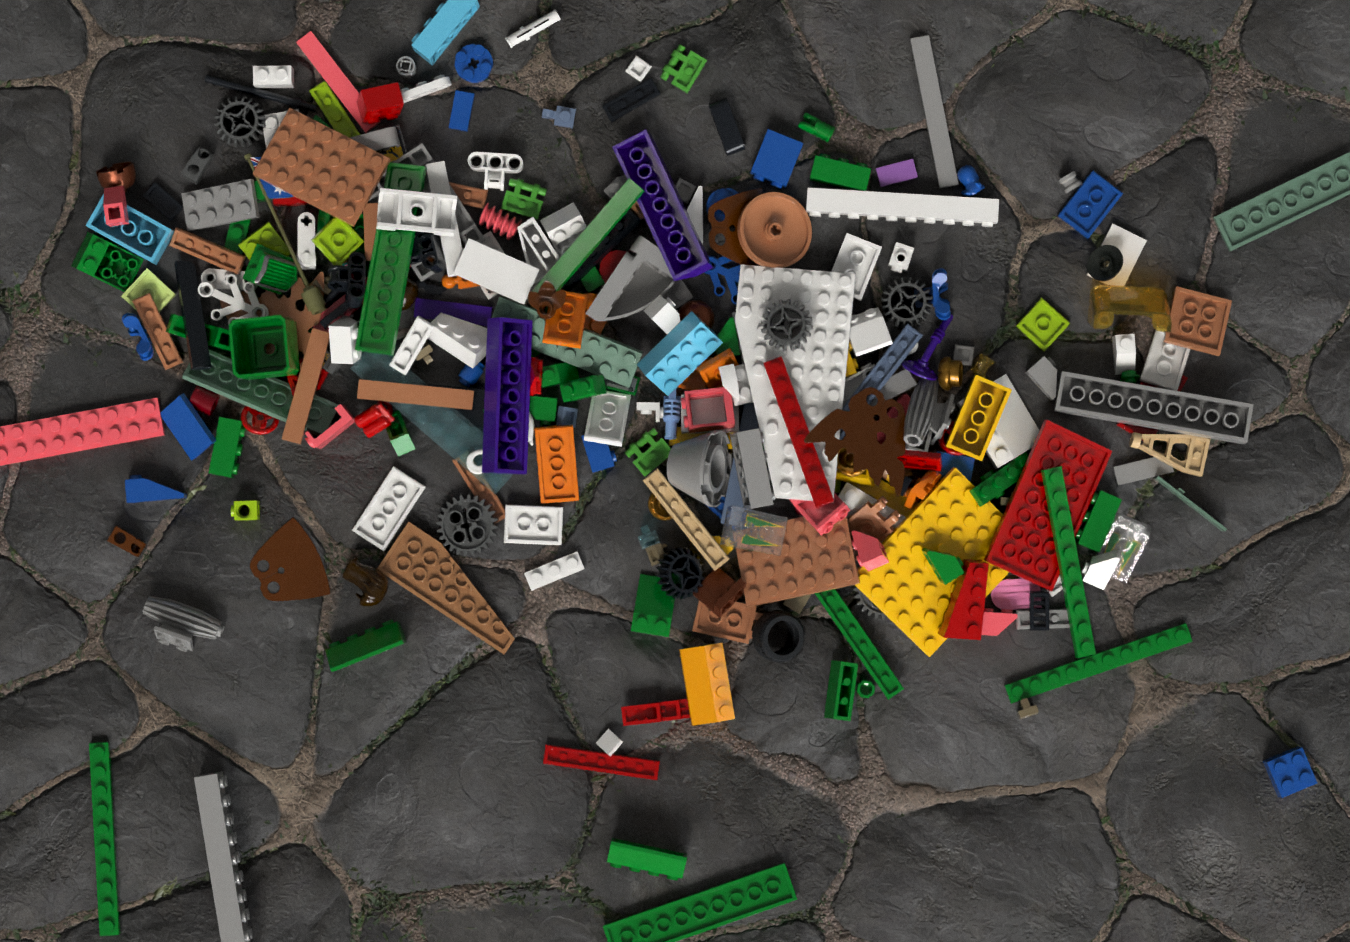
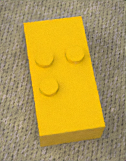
(978, 417)

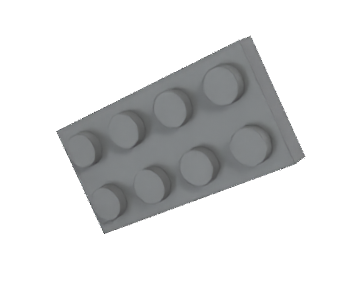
(220, 205)

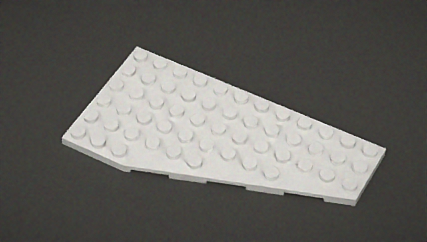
(814, 369)

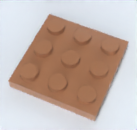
(1198, 321)

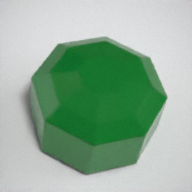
(865, 688)

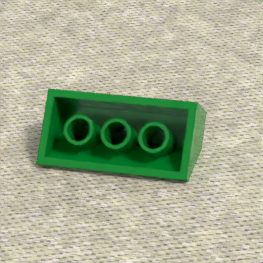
(365, 646)
(647, 858)

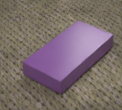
(896, 173)

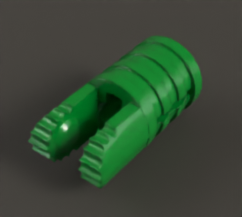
(820, 128)

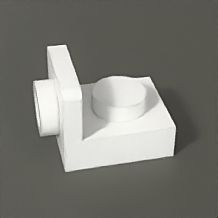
(648, 407)

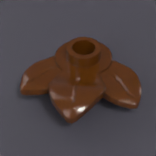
(547, 297)

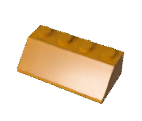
(707, 684)

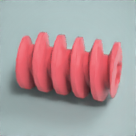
(499, 222)

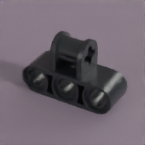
(427, 255)
(350, 279)

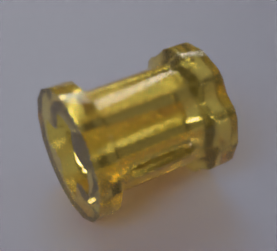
(982, 365)

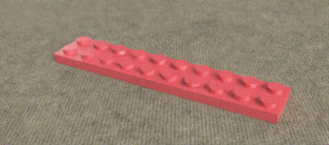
(80, 431)

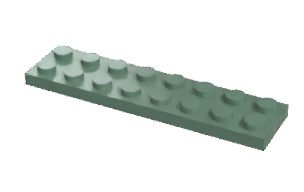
(1285, 203)
(597, 352)
(264, 395)

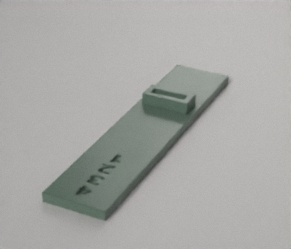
(1179, 493)

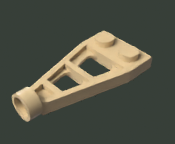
(1195, 456)

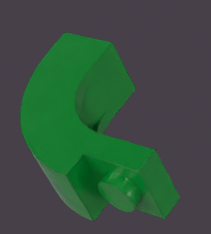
(216, 336)

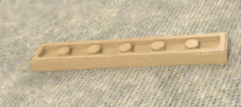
(686, 519)

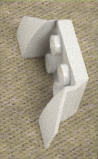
(736, 383)

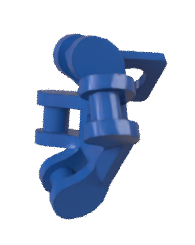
(939, 285)
(144, 347)

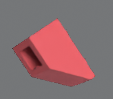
(115, 206)
(870, 551)
(995, 622)

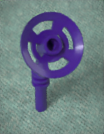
(921, 367)

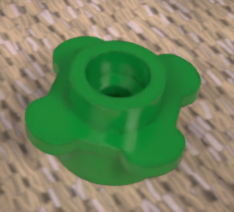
(1130, 376)

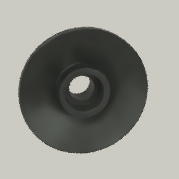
(1100, 258)

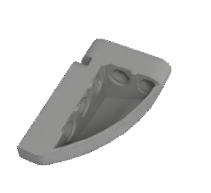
(633, 283)

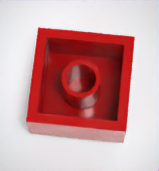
(380, 103)

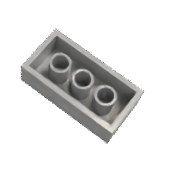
(752, 468)

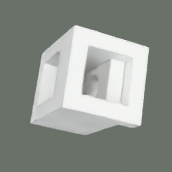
(900, 249)

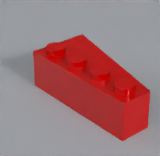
(967, 603)

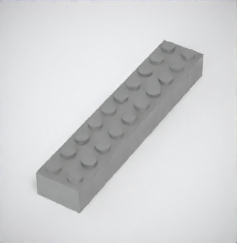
(1153, 407)
(223, 857)

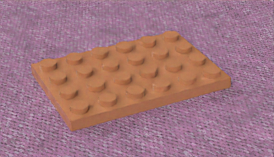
(321, 167)
(805, 566)

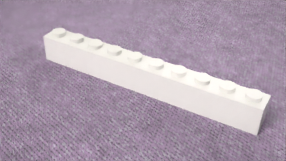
(902, 205)

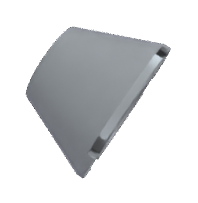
(701, 467)

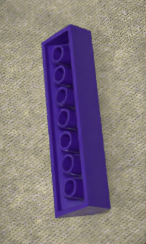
(663, 207)
(507, 396)

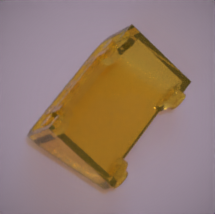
(1128, 300)

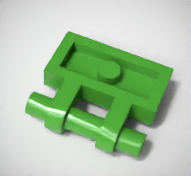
(687, 73)
(521, 204)
(653, 456)

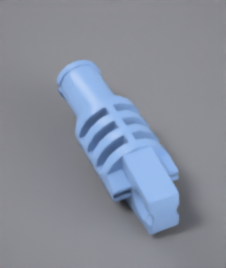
(671, 414)

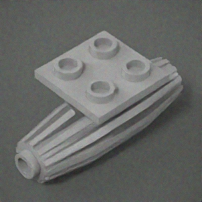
(926, 413)
(180, 622)

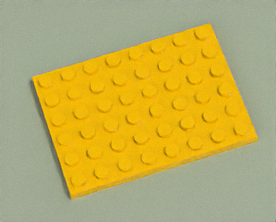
(907, 585)

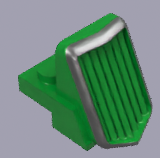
(271, 270)

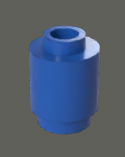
(469, 376)

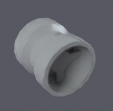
(406, 67)

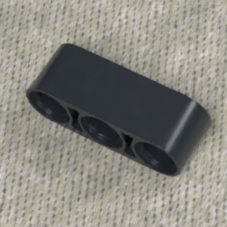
(726, 127)

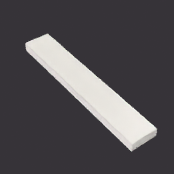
(439, 184)

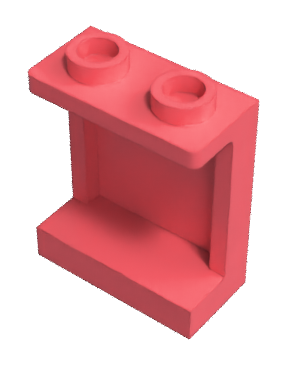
(333, 431)
(822, 517)

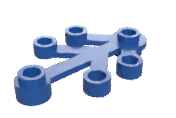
(731, 275)

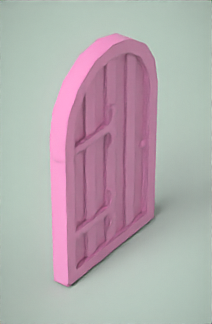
(1014, 594)

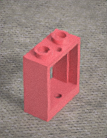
(703, 394)

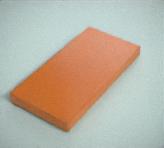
(556, 463)

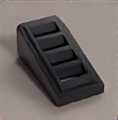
(1039, 627)

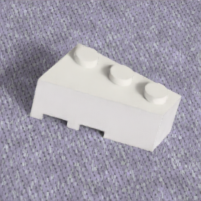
(537, 248)
(460, 338)

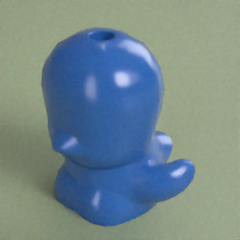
(969, 178)

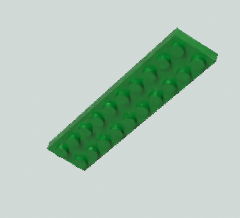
(388, 271)
(706, 908)

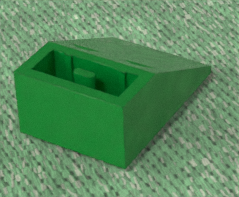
(107, 262)

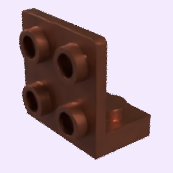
(719, 592)

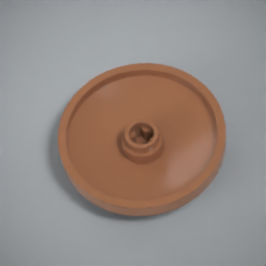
(774, 230)

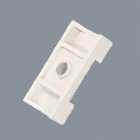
(396, 207)

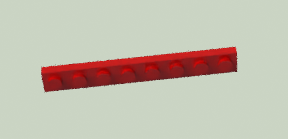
(798, 431)

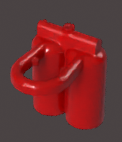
(375, 418)

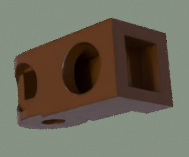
(126, 541)

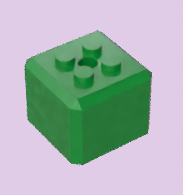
(249, 343)

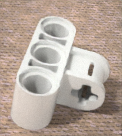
(495, 174)

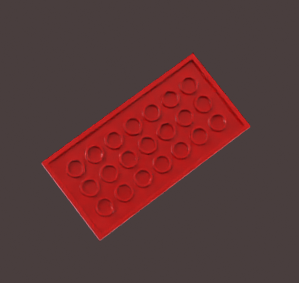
(1025, 534)

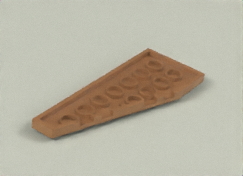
(432, 574)

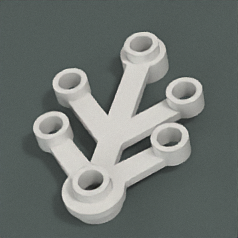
(237, 302)

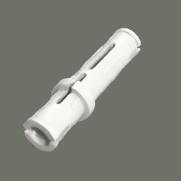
(512, 39)

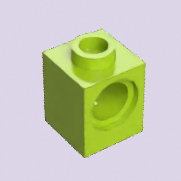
(254, 513)

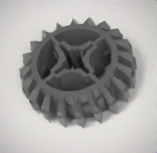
(243, 113)
(899, 287)
(779, 328)

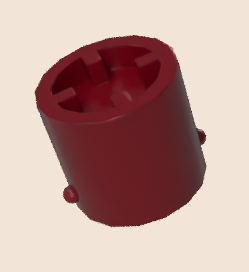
(204, 400)

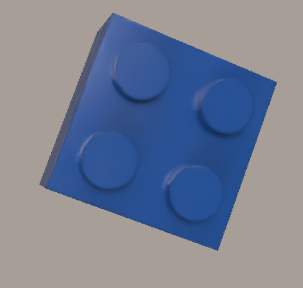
(1290, 772)

